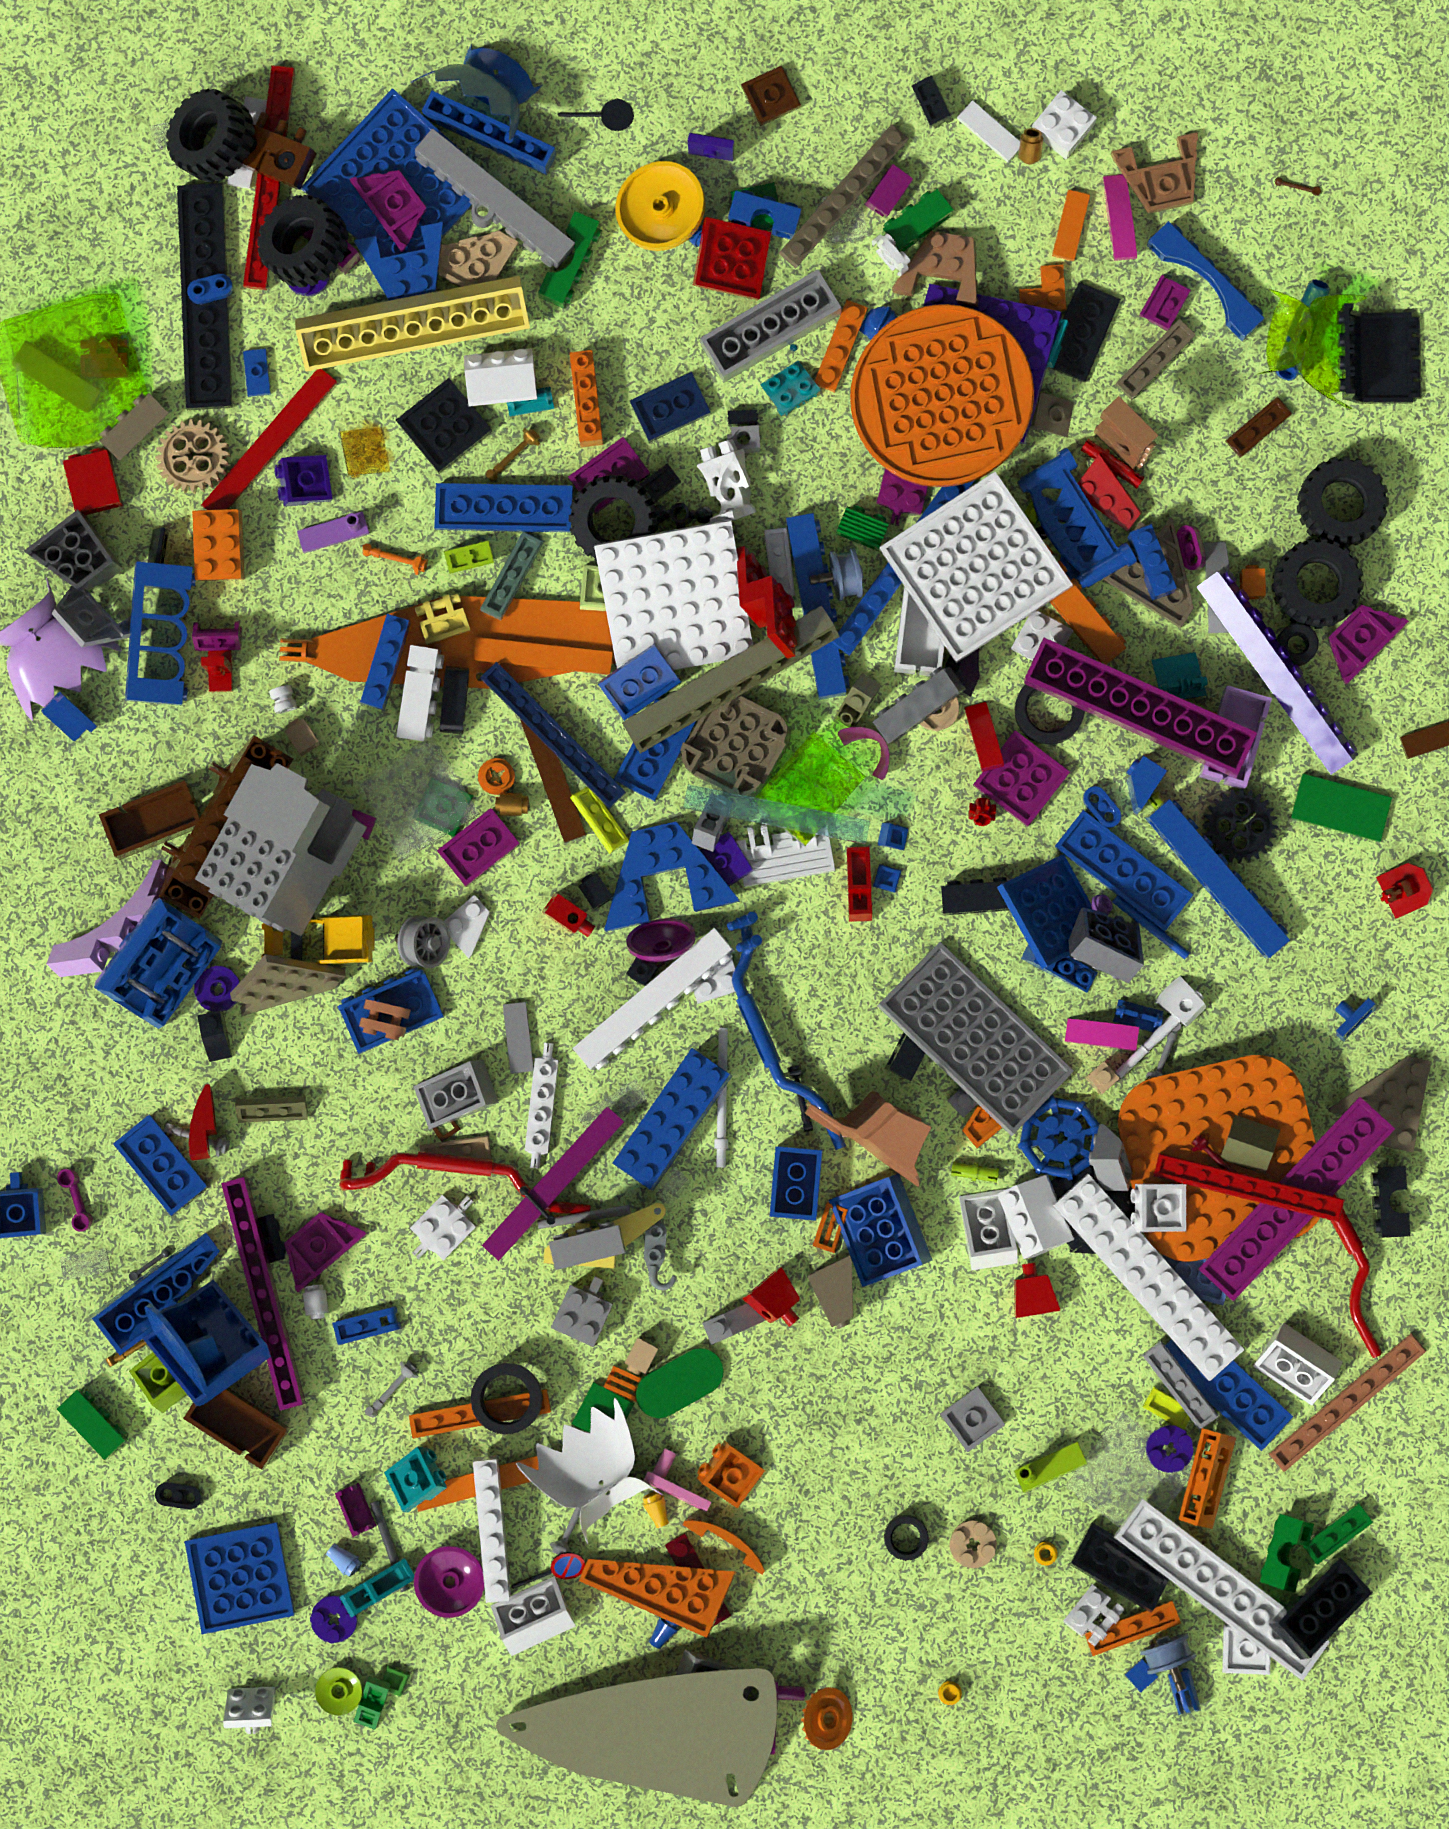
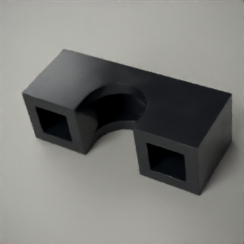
(1388, 1221)

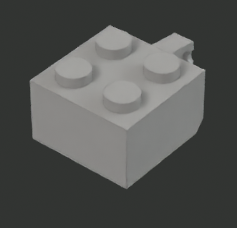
(583, 1313)

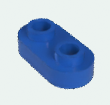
(210, 291)
(1103, 806)

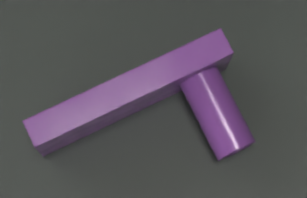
(333, 532)

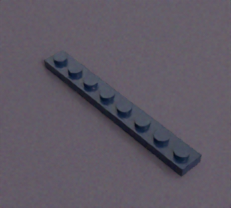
(553, 735)

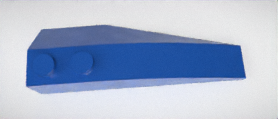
(124, 1316)

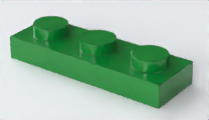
(1338, 1533)

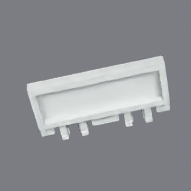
(785, 858)

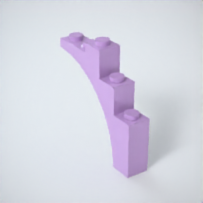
(92, 950)

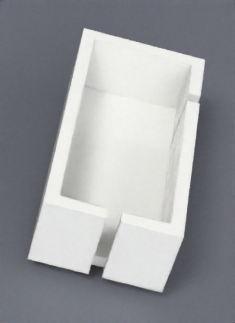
(917, 641)
(419, 693)

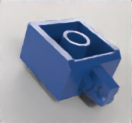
(21, 1209)

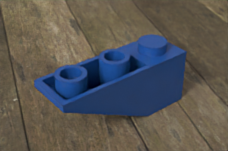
(1066, 969)

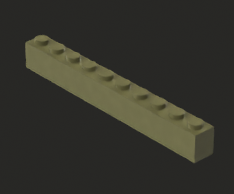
(726, 682)

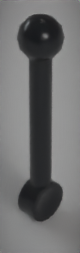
(549, 1218)

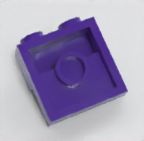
(303, 480)

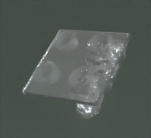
(849, 227)

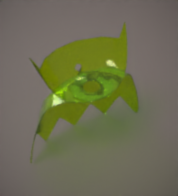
(1312, 342)

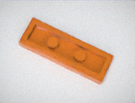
(1071, 225)

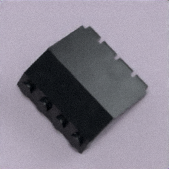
(1378, 357)

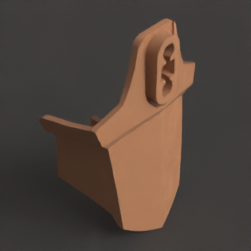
(882, 1130)

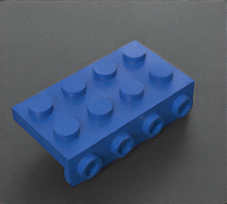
(408, 992)

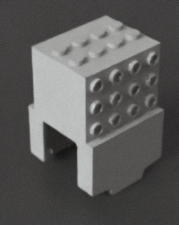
(280, 848)

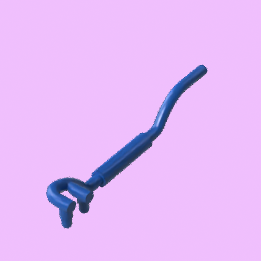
(756, 1023)

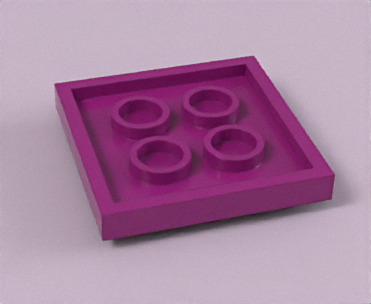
(1024, 781)

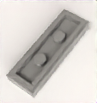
(518, 1037)

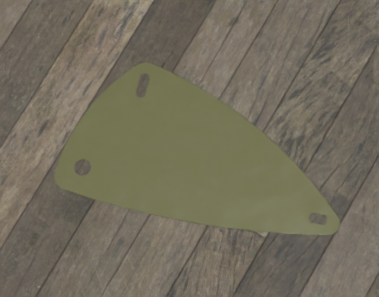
(660, 1733)

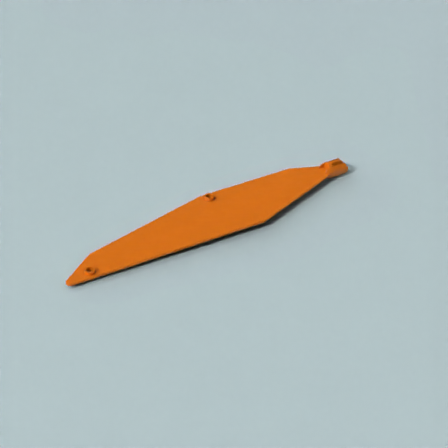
(546, 622)

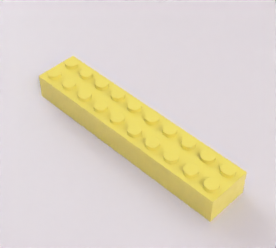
(412, 323)

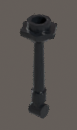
(795, 1073)

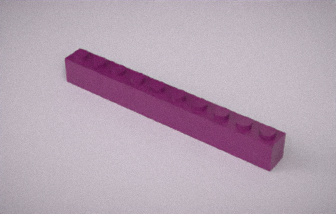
(263, 1292)

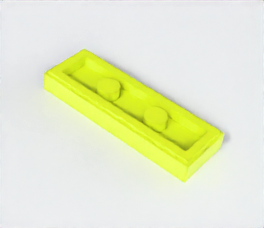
(600, 819)

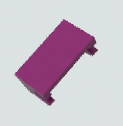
(888, 191)
(217, 638)
(355, 1509)

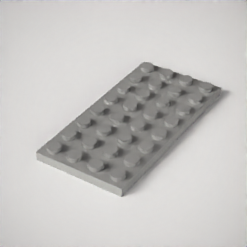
(975, 1038)

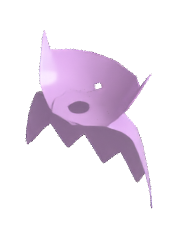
(46, 663)

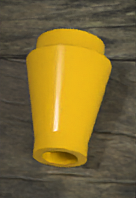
(656, 1508)

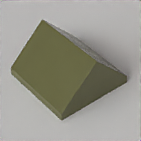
(1250, 1144)

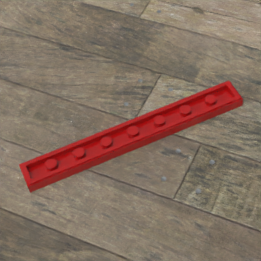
(270, 441)
(1249, 1187)

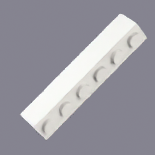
(492, 1528)

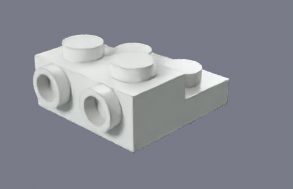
(1159, 1207)

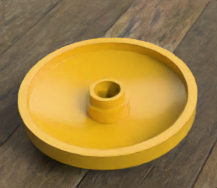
(660, 206)

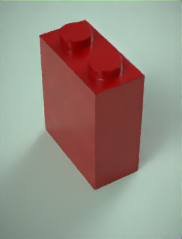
(92, 481)

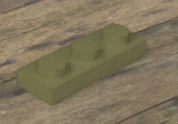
(271, 1109)

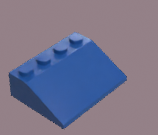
(881, 1230)

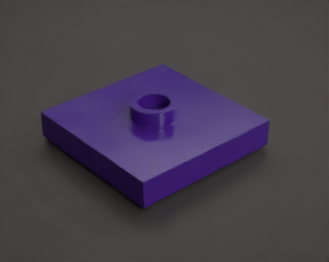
(710, 146)
(728, 859)

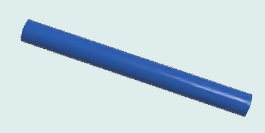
(1151, 927)

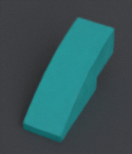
(377, 1587)

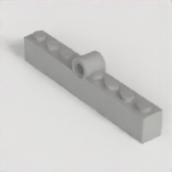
(495, 199)

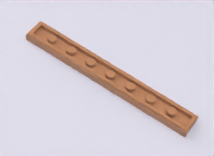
(1347, 1402)

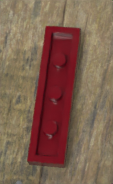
(685, 1556)

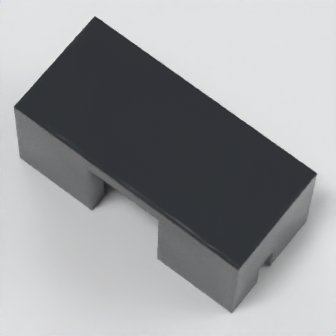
(742, 417)

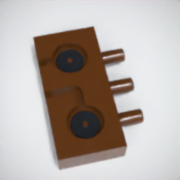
(279, 156)

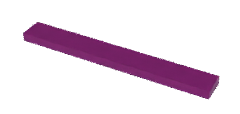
(553, 1183)

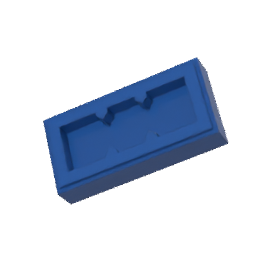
(256, 372)

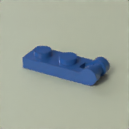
(365, 1325)

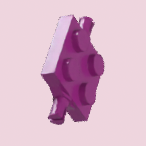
(900, 496)

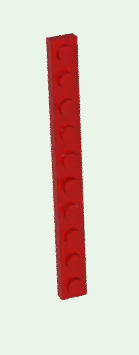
(267, 189)

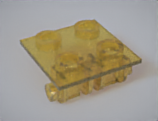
(364, 452)

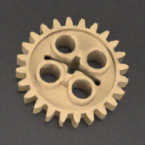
(192, 476)

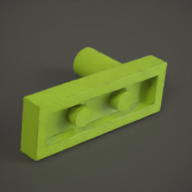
(1050, 1467)

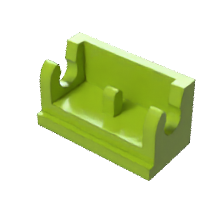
(469, 557)

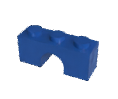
(747, 206)
(1155, 568)

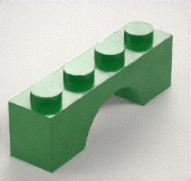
(558, 285)

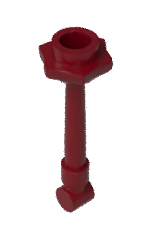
(1201, 1143)

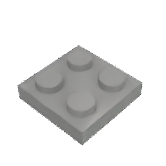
(972, 1419)

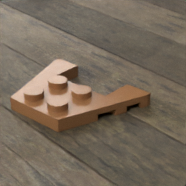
(1164, 184)
(945, 258)

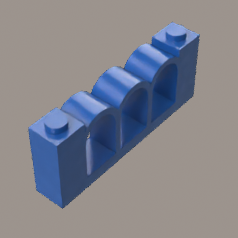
(161, 577)

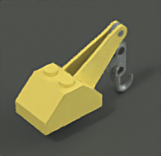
(632, 1227)

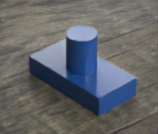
(1353, 1017)

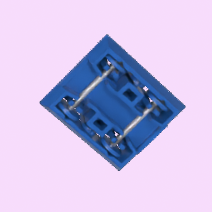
(153, 959)

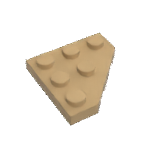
(476, 259)

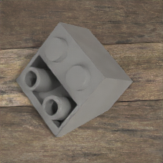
(1110, 1161)

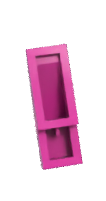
(1102, 1034)

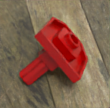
(1405, 889)

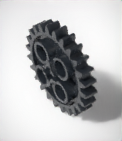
(1254, 841)

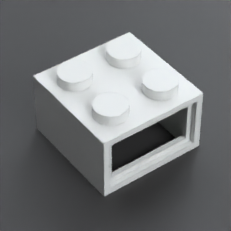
(1064, 124)

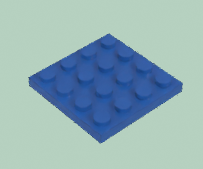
(1046, 907)
(239, 1578)

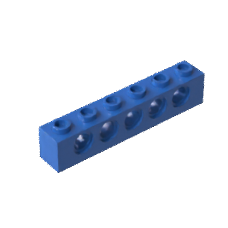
(488, 132)

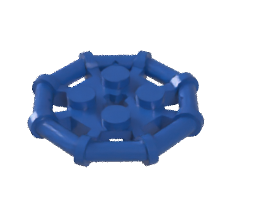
(1049, 1145)

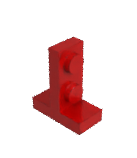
(219, 670)

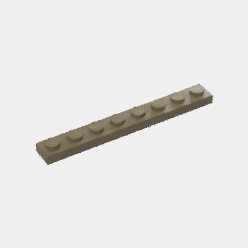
(843, 196)

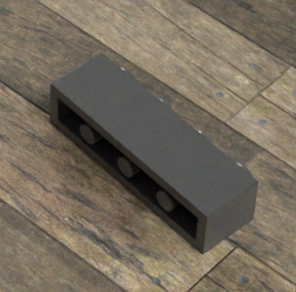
(919, 704)

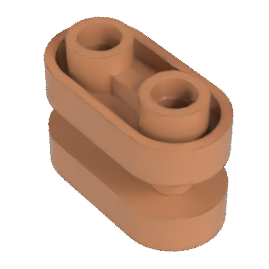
(392, 1030)

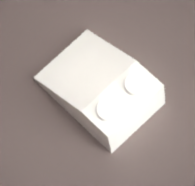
(987, 1231)

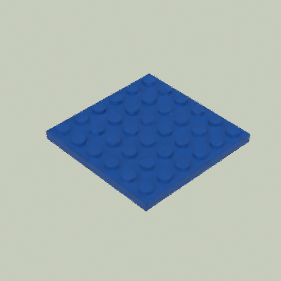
(380, 145)

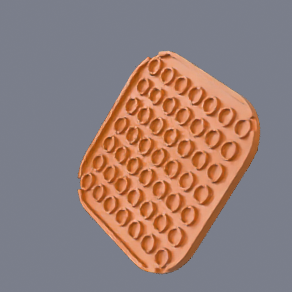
(1176, 1107)

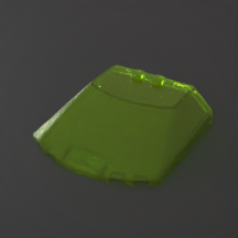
(69, 370)

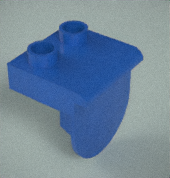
(205, 1342)

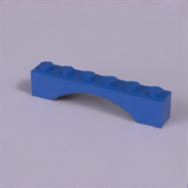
(1173, 247)

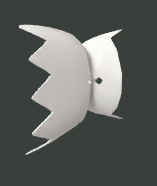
(585, 1460)

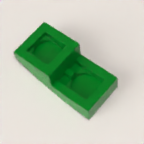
(372, 1702)

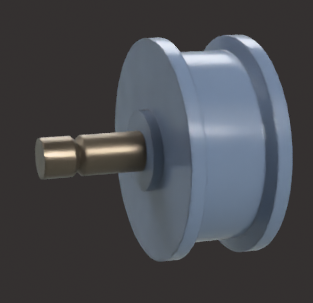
(844, 574)
(1168, 1655)

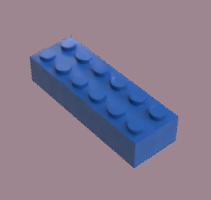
(672, 1119)

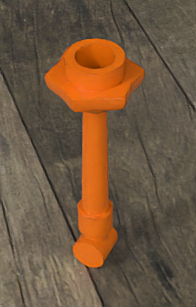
(418, 564)

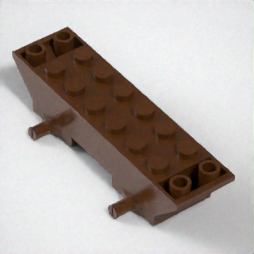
(180, 883)

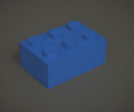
(795, 1183)

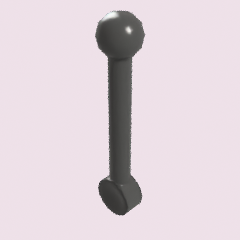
(134, 1275)

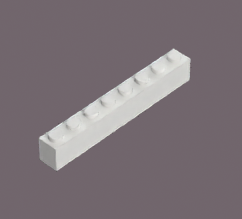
(653, 1000)

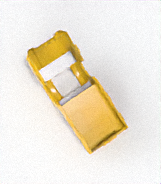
(344, 940)

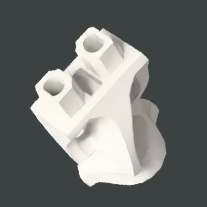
(731, 473)

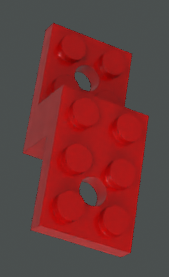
(766, 602)

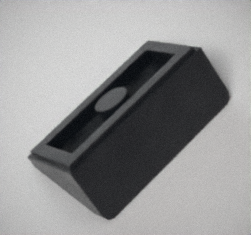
(158, 545)

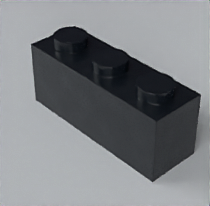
(973, 897)

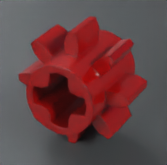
(982, 811)

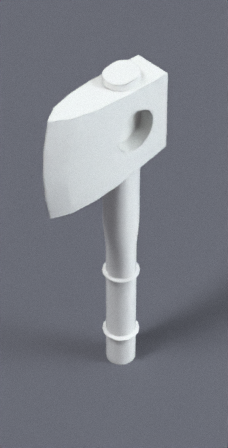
(1182, 1005)

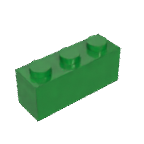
(918, 220)
(93, 1423)

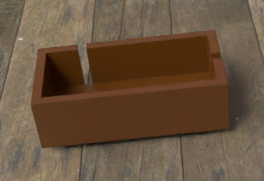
(151, 820)
(239, 1426)

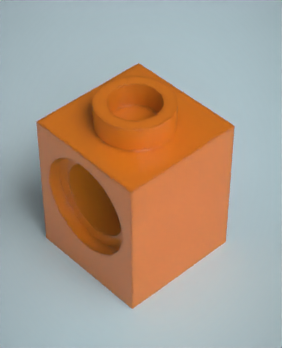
(1253, 581)

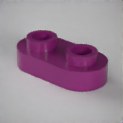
(1190, 549)

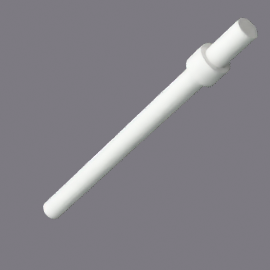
(721, 1142)

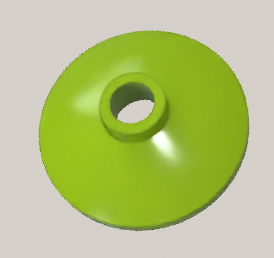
(332, 1702)

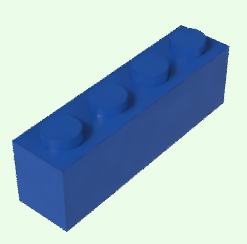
(385, 662)

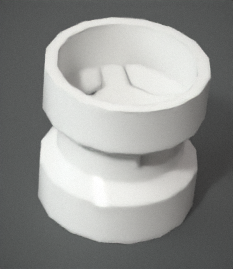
(283, 699)

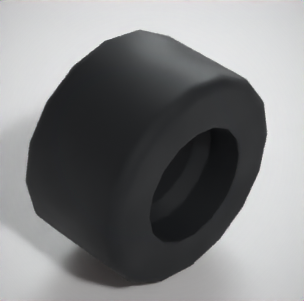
(1307, 634)

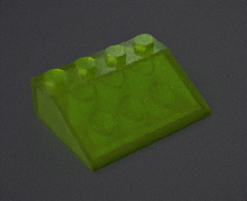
(813, 779)

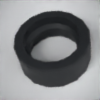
(910, 1555)

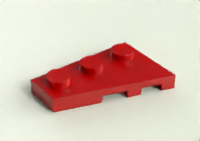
(1108, 494)

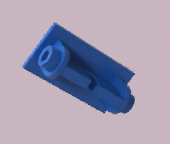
(1138, 1016)

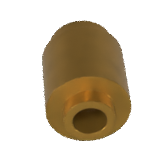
(1030, 146)
(512, 804)

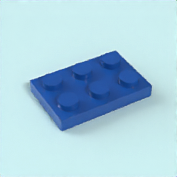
(639, 682)

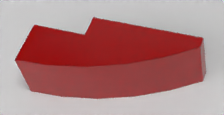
(984, 737)
(859, 884)
(202, 1125)

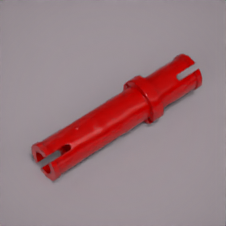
(1119, 468)

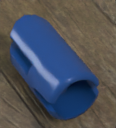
(1187, 1696)

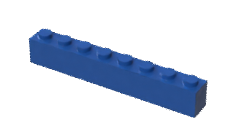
(807, 561)
(1217, 878)

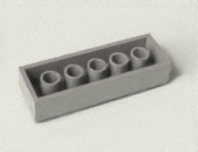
(770, 326)

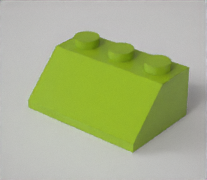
(157, 1383)

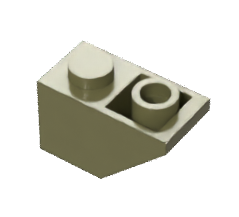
(857, 701)

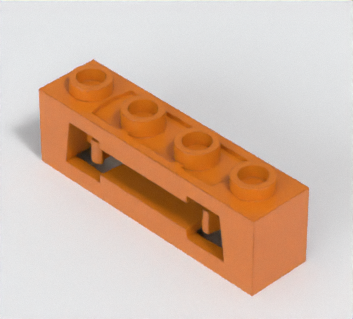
(586, 398)
(1207, 1478)

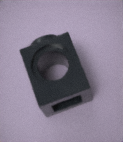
(595, 891)
(642, 971)

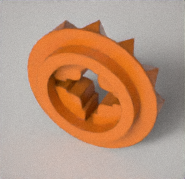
(497, 765)

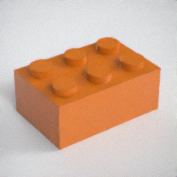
(218, 545)

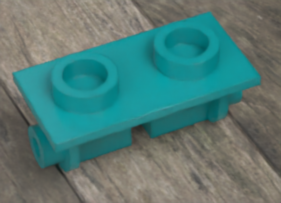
(542, 403)

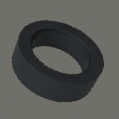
(1036, 734)
(480, 1410)

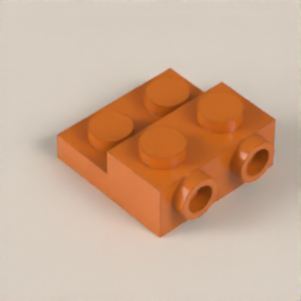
(730, 1473)

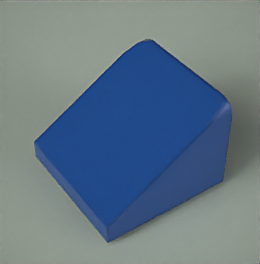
(893, 836)

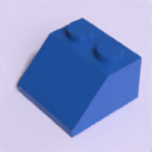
(1143, 781)

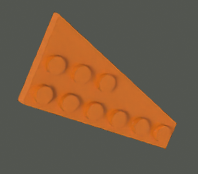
(674, 1593)

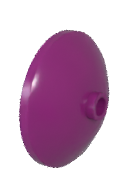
(661, 940)
(437, 1594)

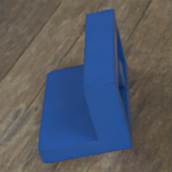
(67, 717)

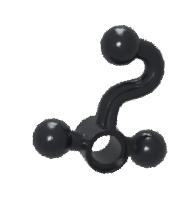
(702, 514)

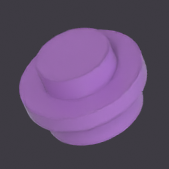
(1102, 904)

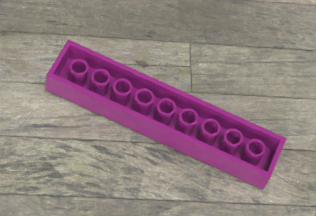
(1140, 708)

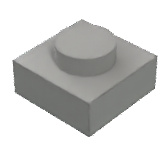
(962, 1102)

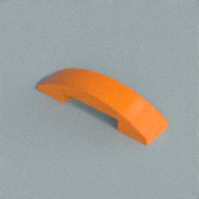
(700, 1527)

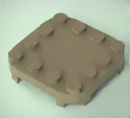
(737, 747)

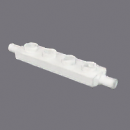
(541, 1105)

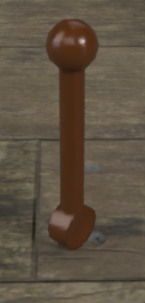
(1315, 191)

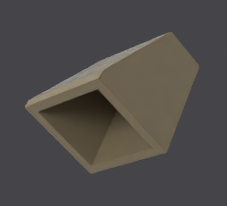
(834, 1291)

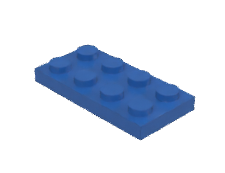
(649, 770)
(160, 1165)

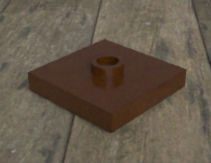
(771, 95)

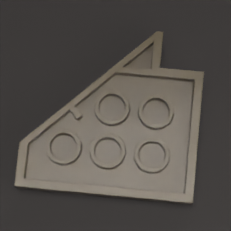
(1397, 1098)

